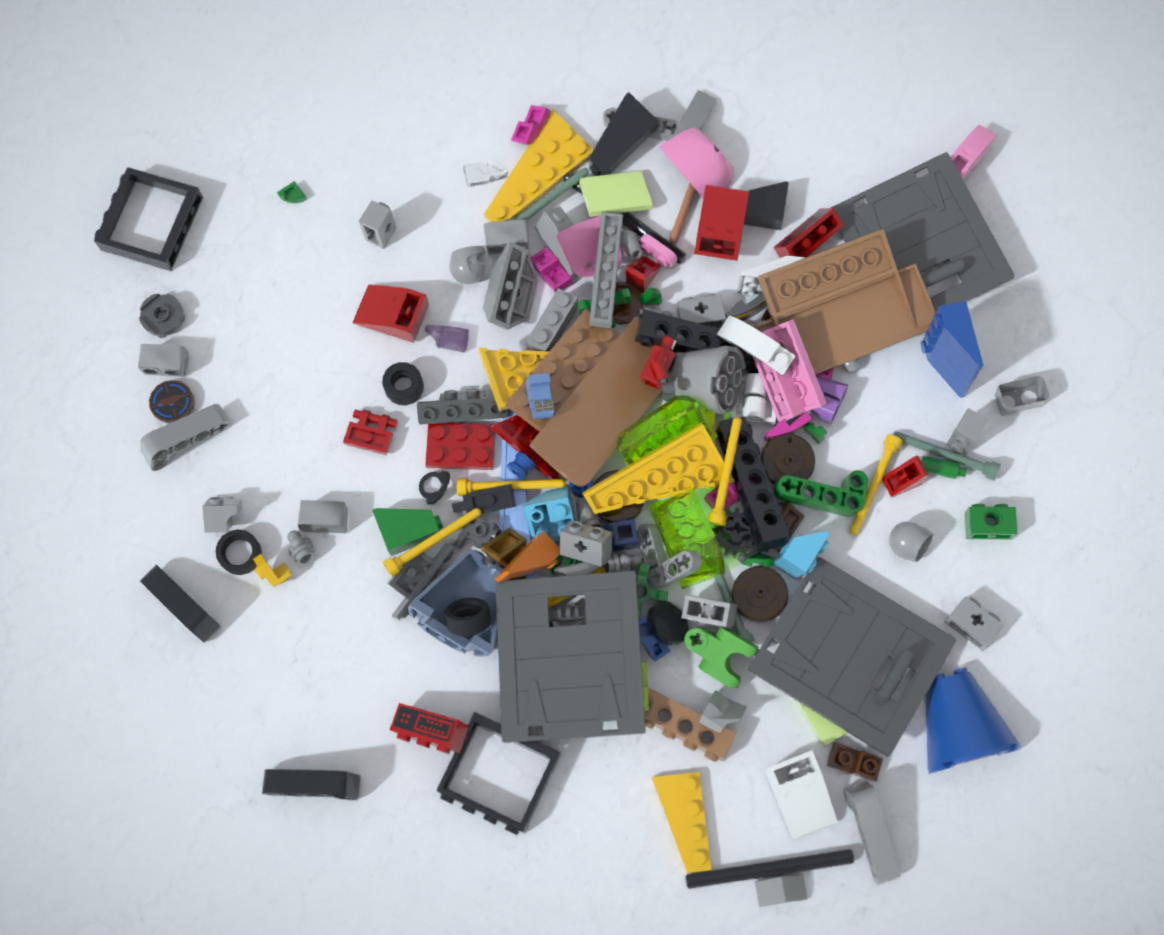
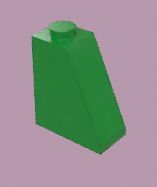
(405, 527)

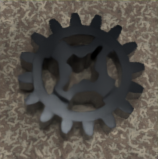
(726, 532)

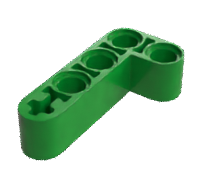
(819, 490)

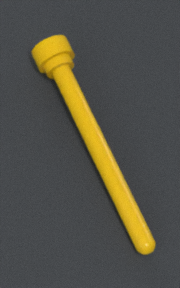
(891, 446)
(467, 486)
(717, 516)
(394, 564)

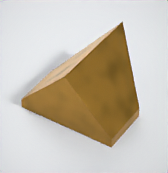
(505, 547)

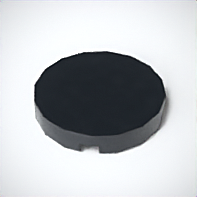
(667, 623)

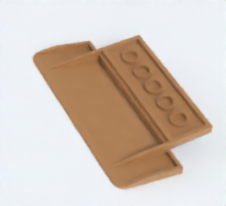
(848, 300)
(593, 397)

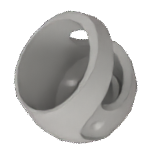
(465, 265)
(910, 541)

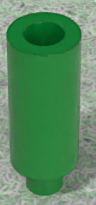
(943, 467)

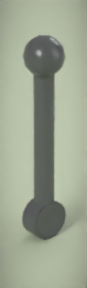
(742, 557)

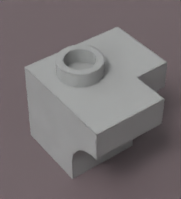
(219, 513)

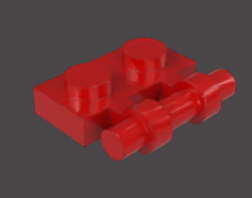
(367, 437)

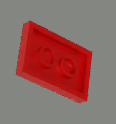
(460, 446)

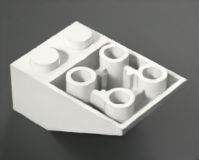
(748, 279)
(801, 794)

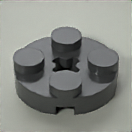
(162, 326)

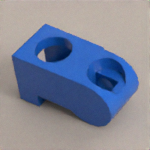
(651, 644)

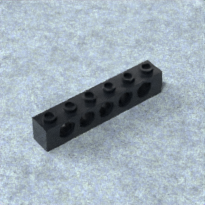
(693, 332)
(765, 535)

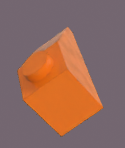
(533, 558)

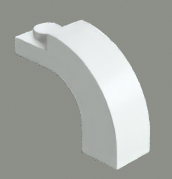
(756, 343)

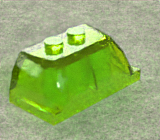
(661, 427)
(687, 528)

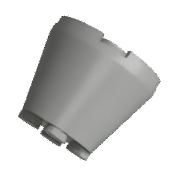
(710, 377)

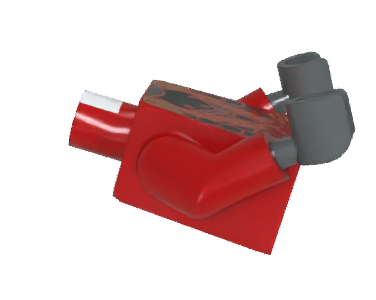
(658, 366)

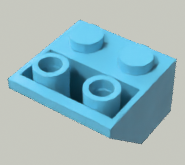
(799, 554)

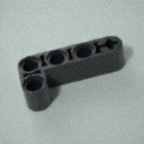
(180, 604)
(311, 783)

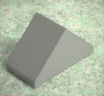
(781, 890)

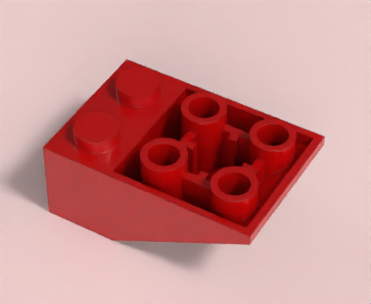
(721, 222)
(392, 311)

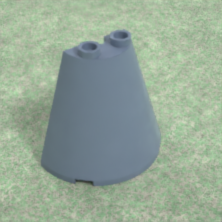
(463, 579)

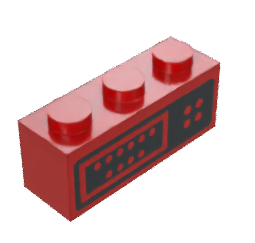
(810, 234)
(428, 729)

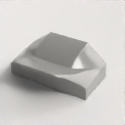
(721, 712)

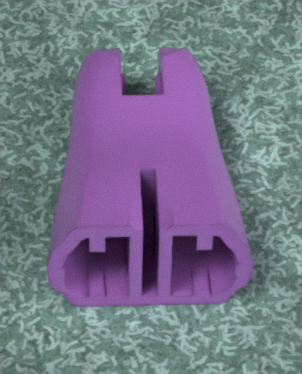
(834, 394)

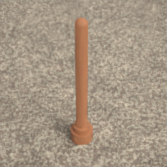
(682, 214)

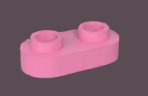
(661, 253)

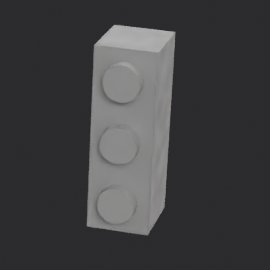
(553, 322)

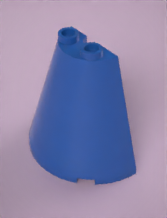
(963, 723)

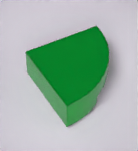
(292, 193)
(651, 297)
(817, 434)
(760, 558)

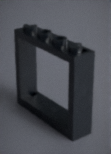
(177, 234)
(478, 720)

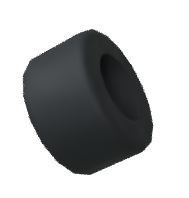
(398, 371)

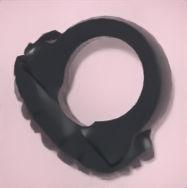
(432, 498)

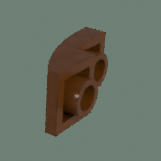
(854, 762)

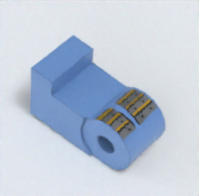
(540, 396)

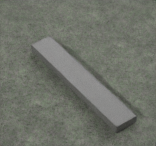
(606, 270)

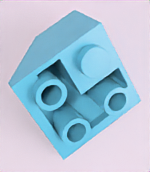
(550, 512)

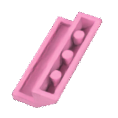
(798, 387)

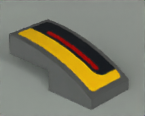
(742, 311)

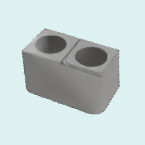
(501, 232)
(163, 360)
(1007, 389)
(323, 516)

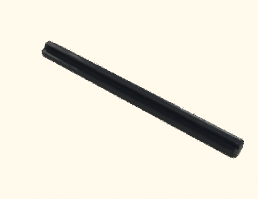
(639, 227)
(769, 869)

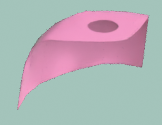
(697, 160)
(581, 245)

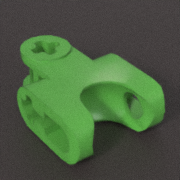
(717, 652)

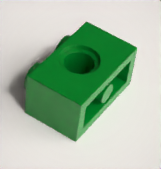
(978, 528)

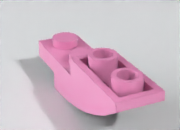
(972, 150)

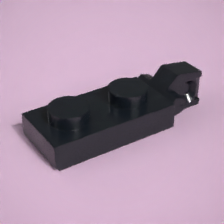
(487, 500)

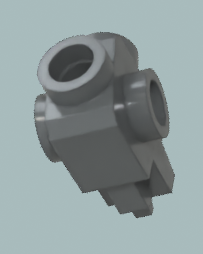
(479, 531)

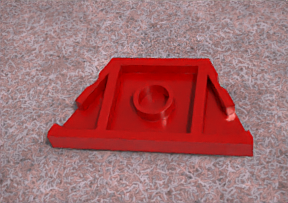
(519, 436)

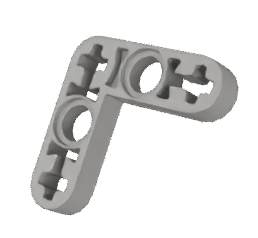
(650, 534)

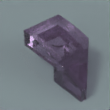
(449, 337)

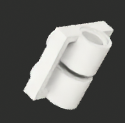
(755, 402)

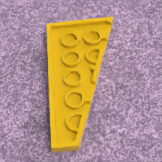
(540, 168)
(508, 370)
(669, 470)

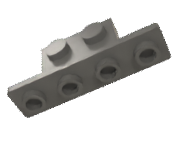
(458, 407)
(415, 576)

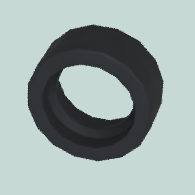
(226, 540)
(458, 617)

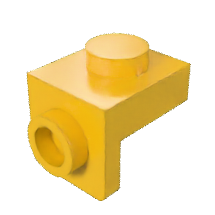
(276, 576)

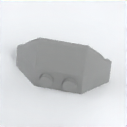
(511, 288)

